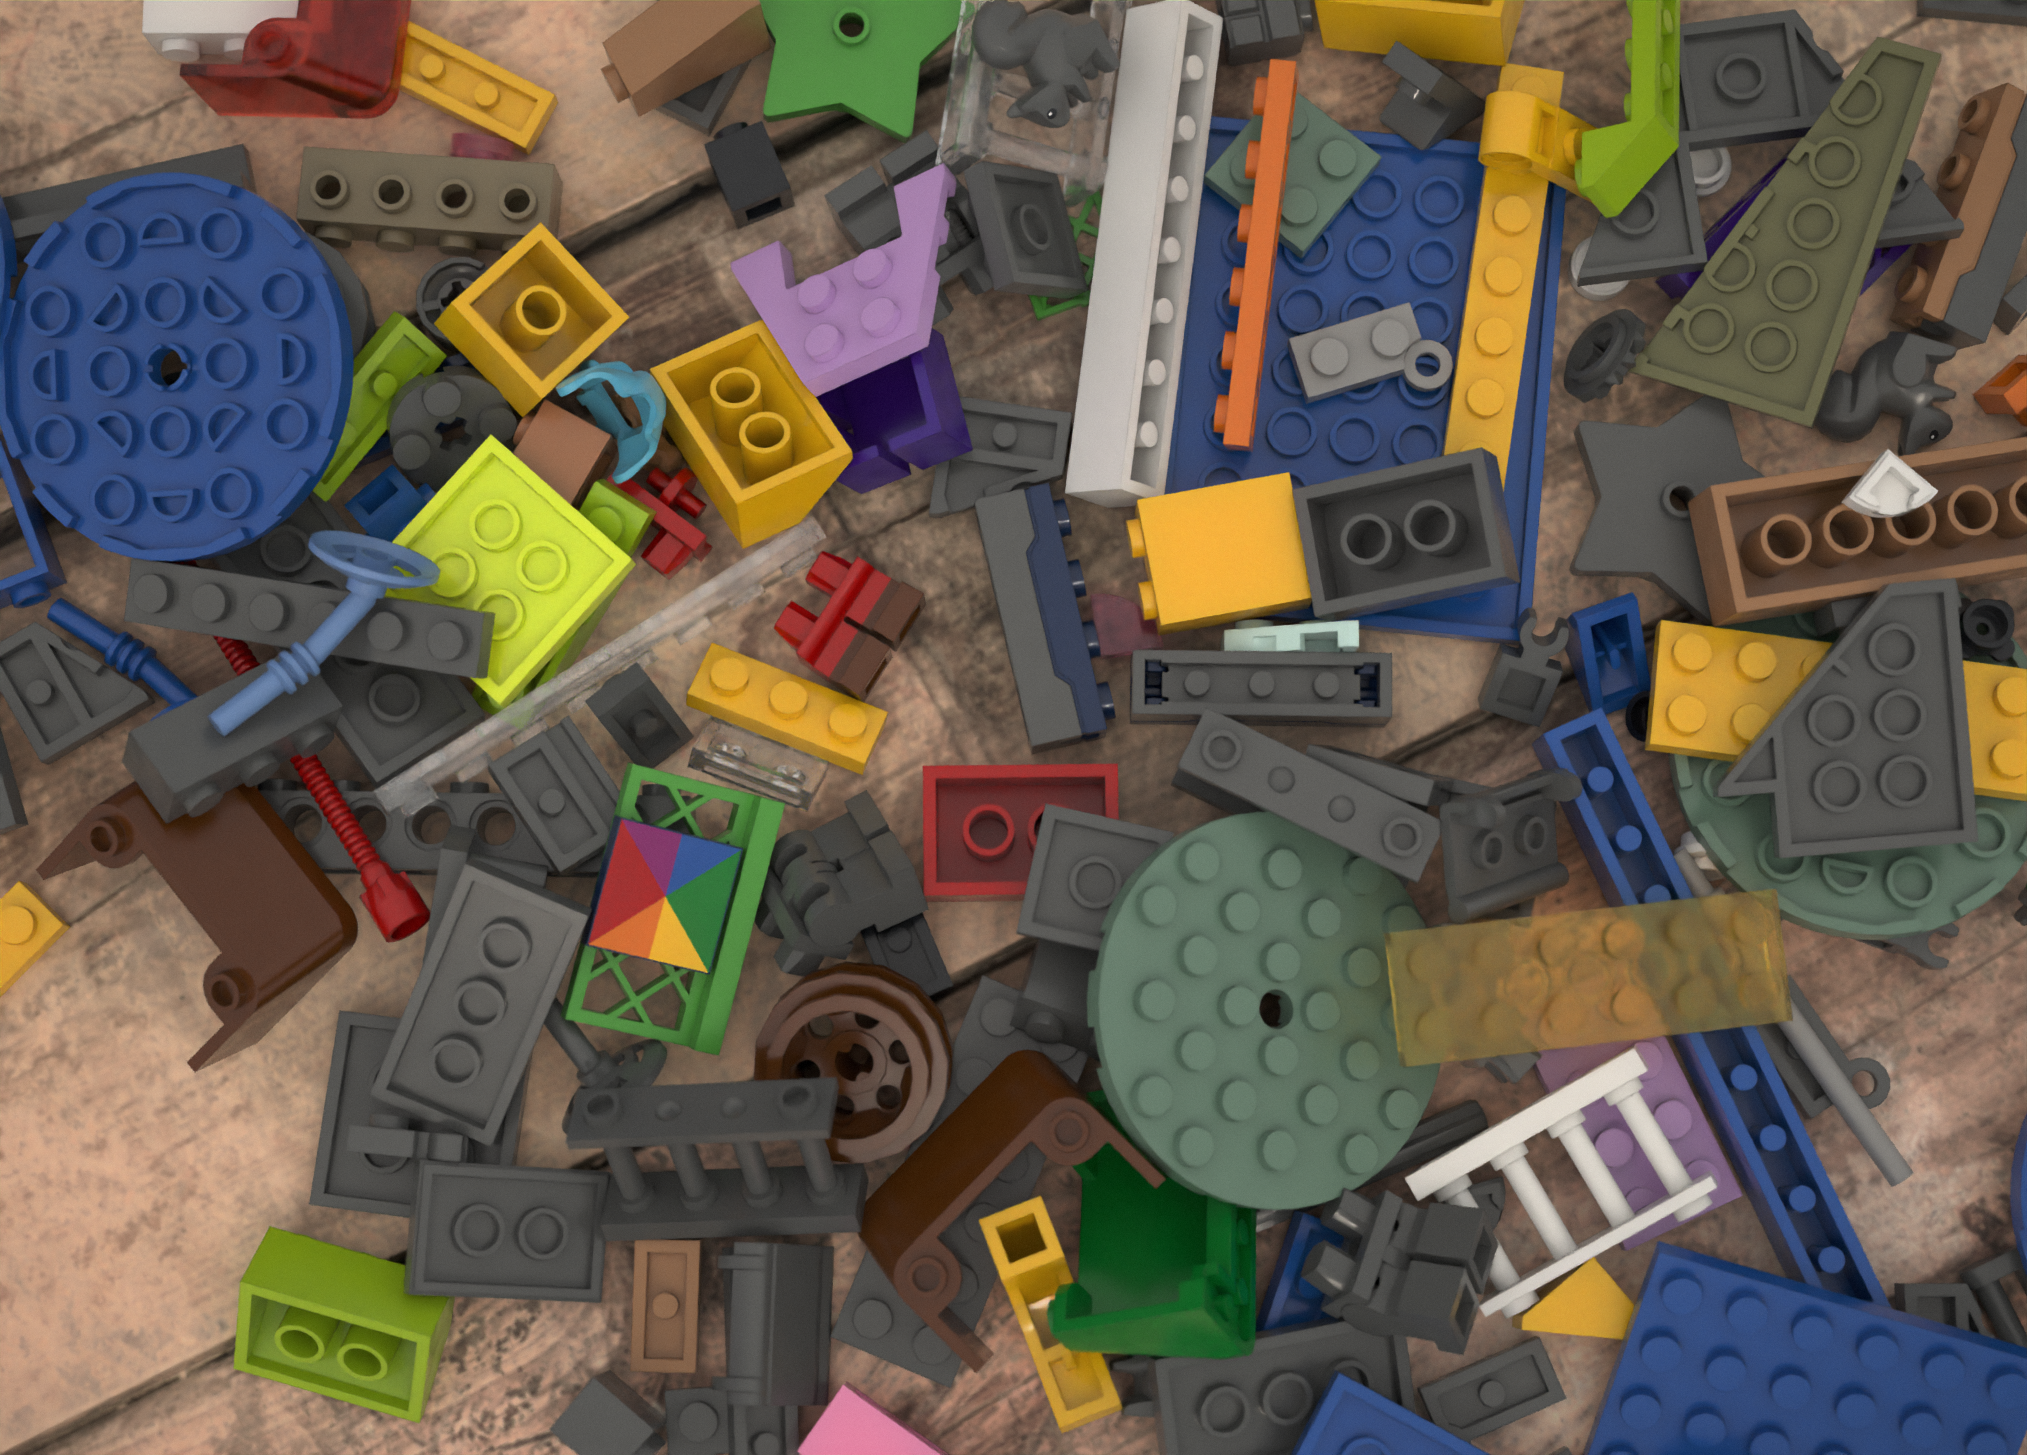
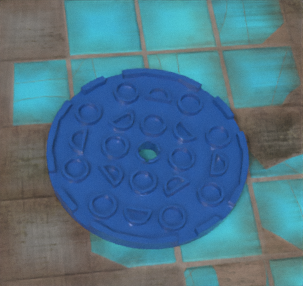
(246, 424)

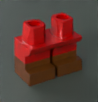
(858, 598)

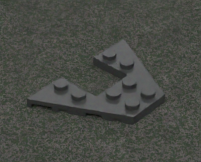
(1737, 87)

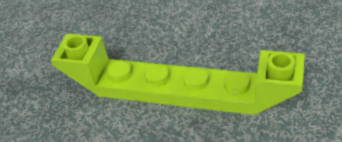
(1626, 155)

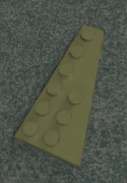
(1788, 276)

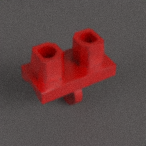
(676, 538)

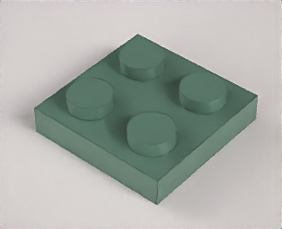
(1321, 178)

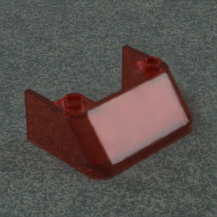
(321, 64)

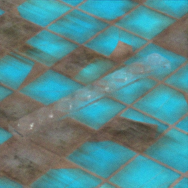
(525, 718)

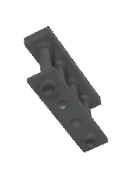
(1254, 773)
(720, 1201)

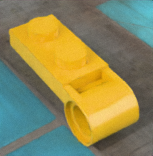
(1532, 135)

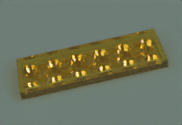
(1588, 977)

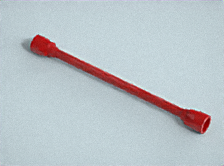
(388, 895)

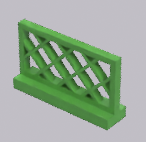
(706, 997)

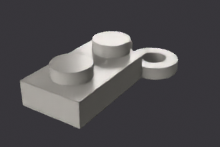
(1366, 353)

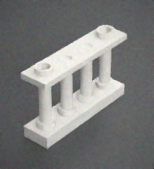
(1562, 1118)

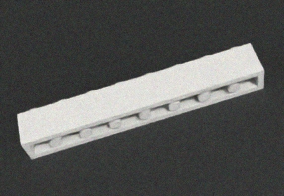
(1144, 254)

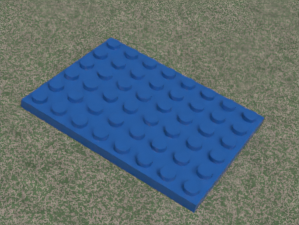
(1390, 245)

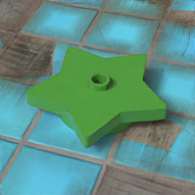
(860, 75)

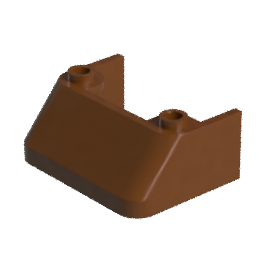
(245, 887)
(1014, 1105)

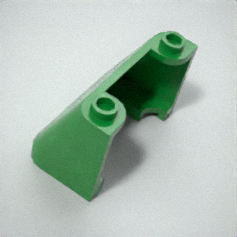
(1156, 1267)

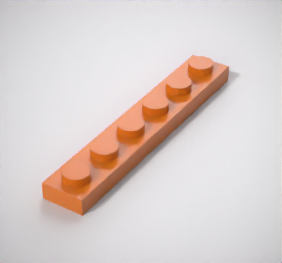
(1260, 228)

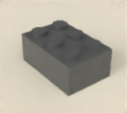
(1406, 535)

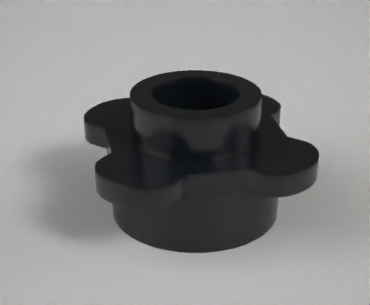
(1999, 621)

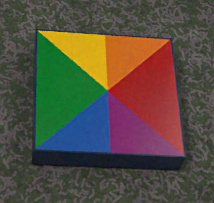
(662, 895)

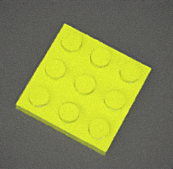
(513, 552)

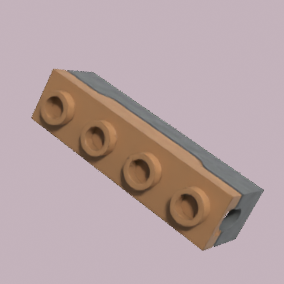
(1959, 282)

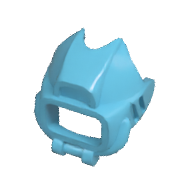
(634, 444)

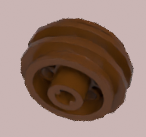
(892, 1011)

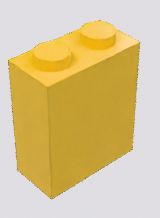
(1220, 554)

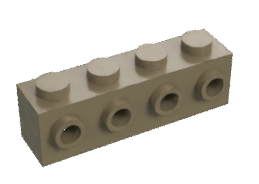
(425, 200)

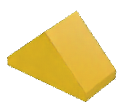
(1579, 1303)

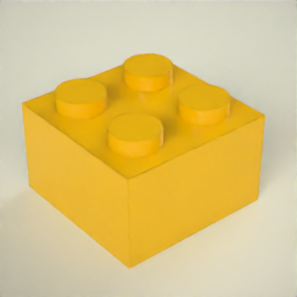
(531, 319)

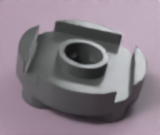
(442, 398)

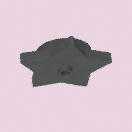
(1632, 476)

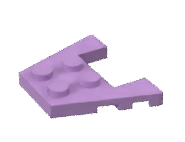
(864, 309)

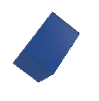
(1608, 653)

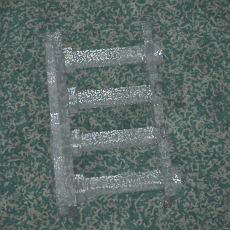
(973, 83)

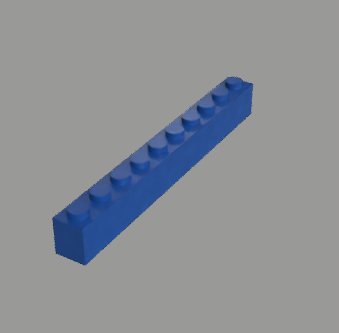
(1727, 1064)

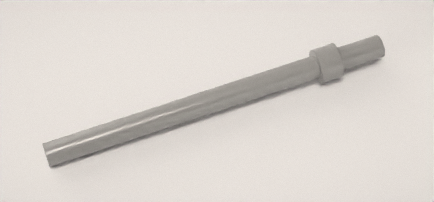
(1820, 1062)

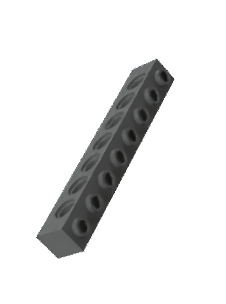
(466, 805)

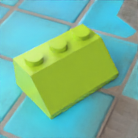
(339, 1325)

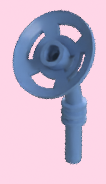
(369, 572)

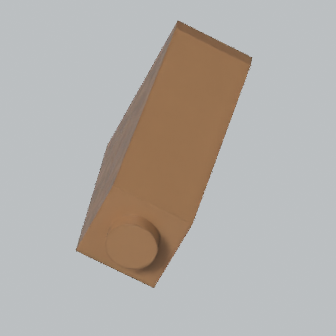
(681, 47)

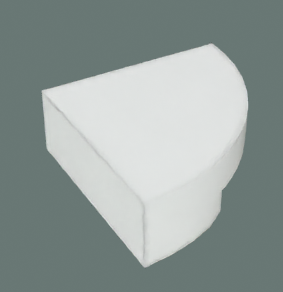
(1889, 489)

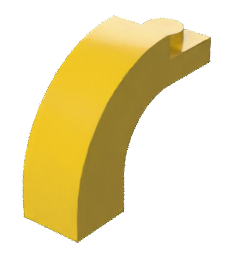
(1031, 1272)

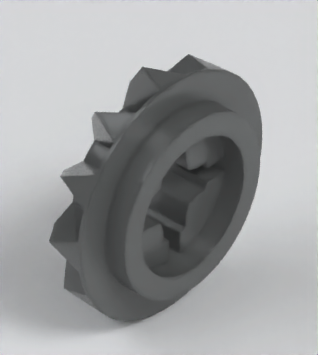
(1603, 355)

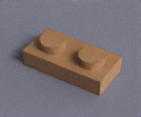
(666, 1306)

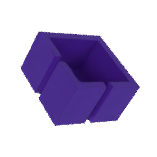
(899, 418)

